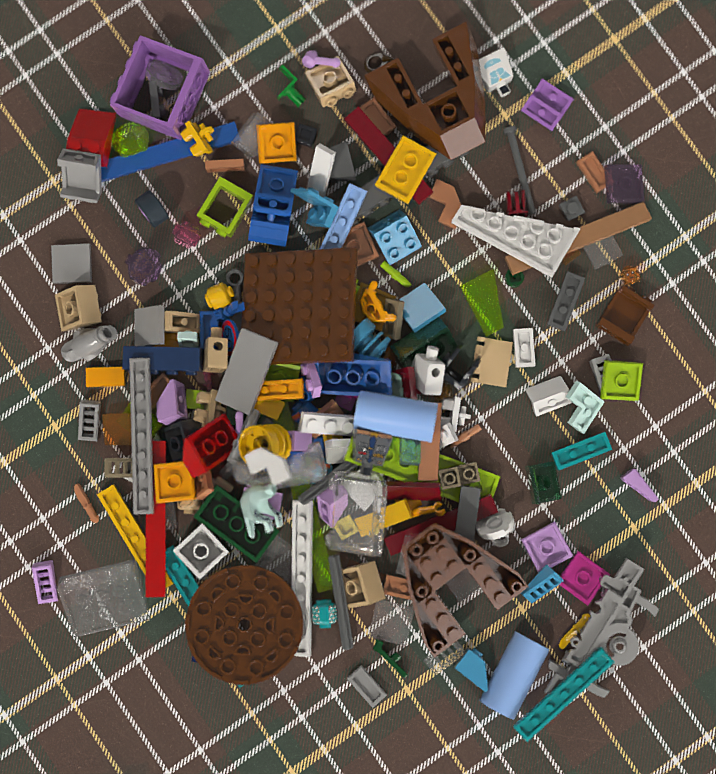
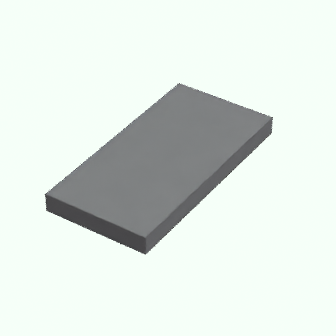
(246, 371)

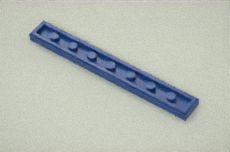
(164, 153)

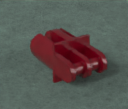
(516, 207)

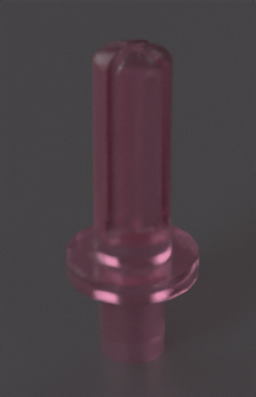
(208, 383)

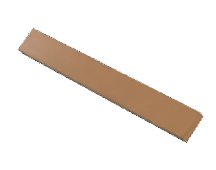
(596, 231)

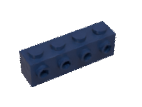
(166, 359)

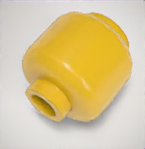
(219, 296)

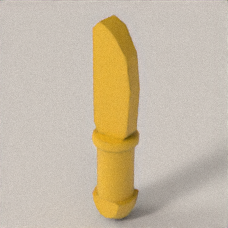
(574, 631)

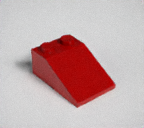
(92, 133)

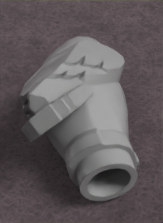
(88, 343)

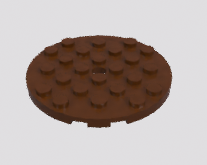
(215, 632)

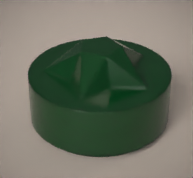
(514, 280)

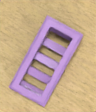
(636, 481)
(52, 581)

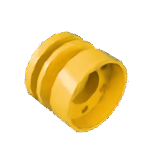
(267, 436)

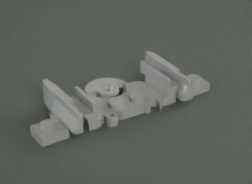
(612, 618)

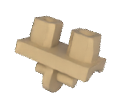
(211, 407)

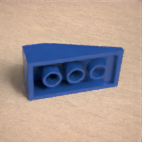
(350, 378)

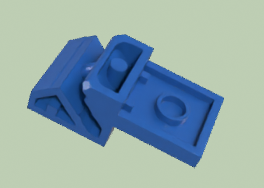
(272, 205)

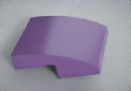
(547, 104)

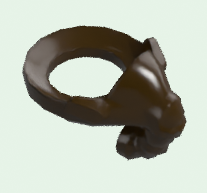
(385, 59)

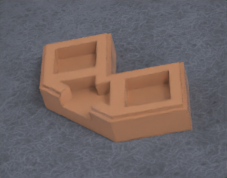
(446, 195)

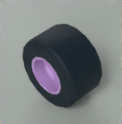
(151, 208)

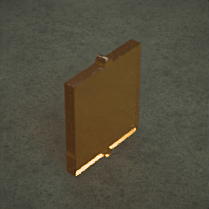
(117, 428)

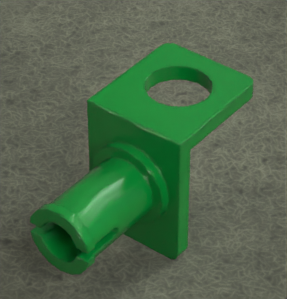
(290, 91)

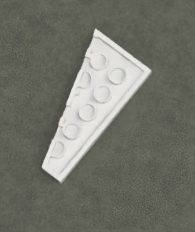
(524, 238)

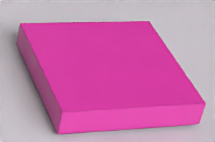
(582, 578)

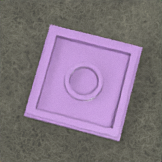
(546, 547)

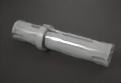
(250, 420)

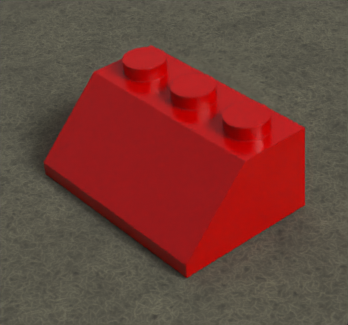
(208, 446)

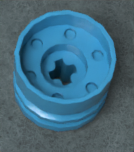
(366, 342)

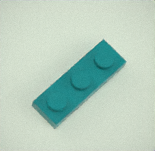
(581, 451)

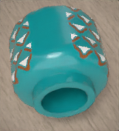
(324, 613)

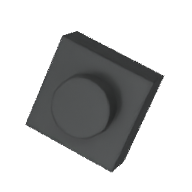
(571, 209)

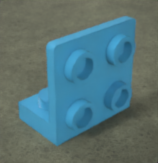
(323, 208)
(395, 236)

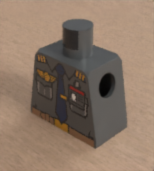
(370, 449)

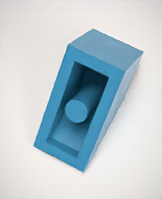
(473, 668)

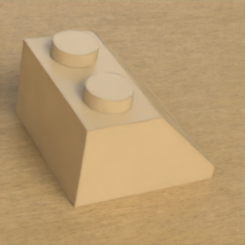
(78, 307)
(364, 586)

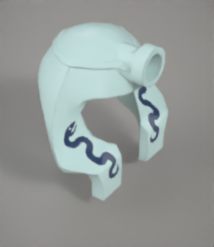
(256, 502)

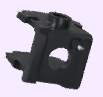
(454, 377)

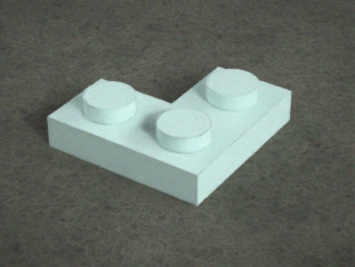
(587, 408)

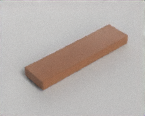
(430, 453)

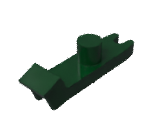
(391, 660)

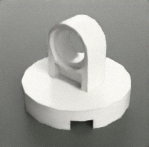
(496, 527)

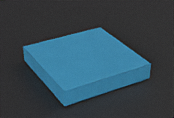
(421, 307)

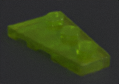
(484, 302)

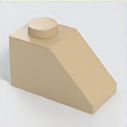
(181, 321)

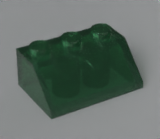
(433, 334)

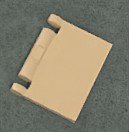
(494, 361)

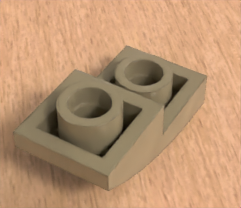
(459, 475)

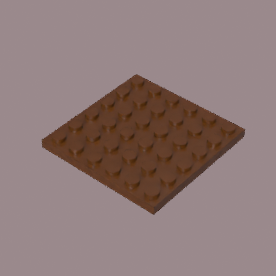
(303, 303)

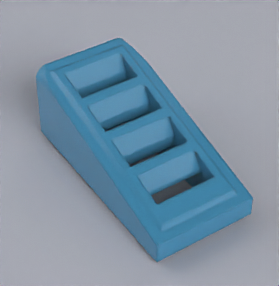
(542, 583)

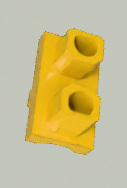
(200, 136)

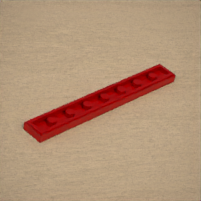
(156, 536)

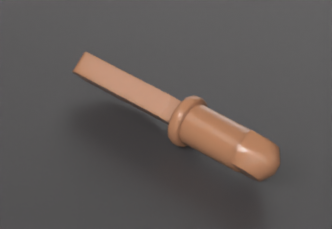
(82, 497)

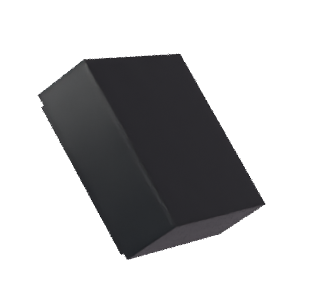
(305, 135)

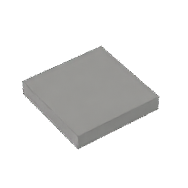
(71, 263)
(149, 326)

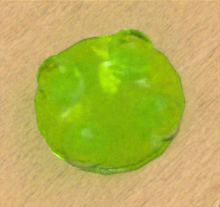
(130, 139)

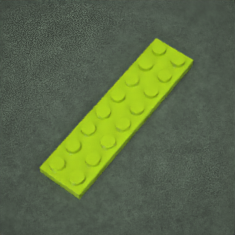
(409, 473)

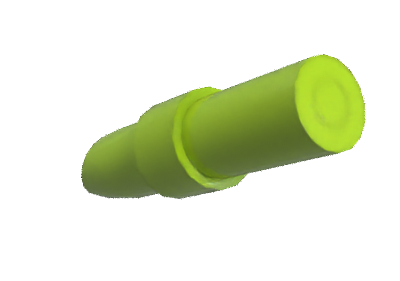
(395, 274)

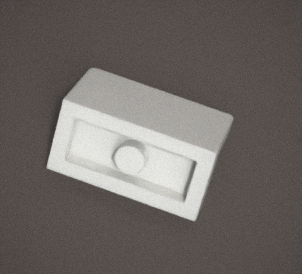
(548, 395)
(335, 450)

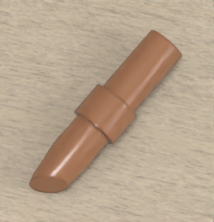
(465, 435)

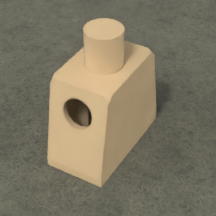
(215, 360)

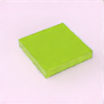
(621, 380)

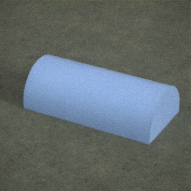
(395, 416)
(514, 675)

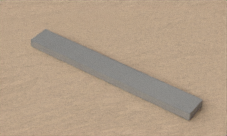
(141, 436)

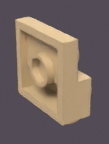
(331, 83)

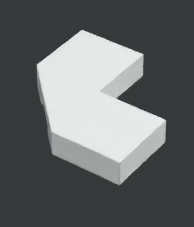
(275, 464)

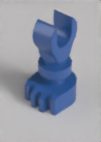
(224, 313)

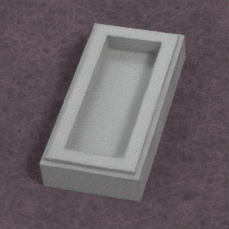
(366, 686)

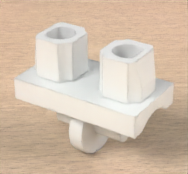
(454, 406)

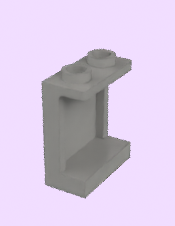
(80, 175)

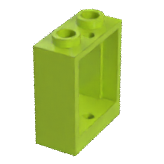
(237, 192)

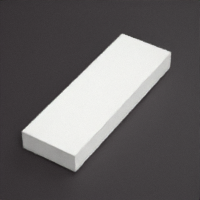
(321, 169)

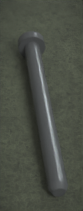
(510, 132)

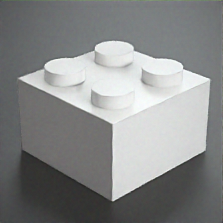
(200, 551)

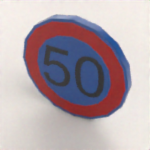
(231, 333)

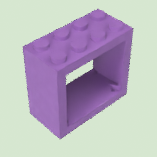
(134, 75)

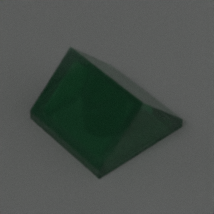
(543, 482)

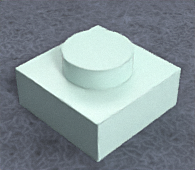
(188, 339)

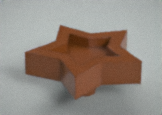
(390, 356)

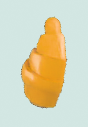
(373, 307)

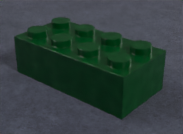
(225, 517)

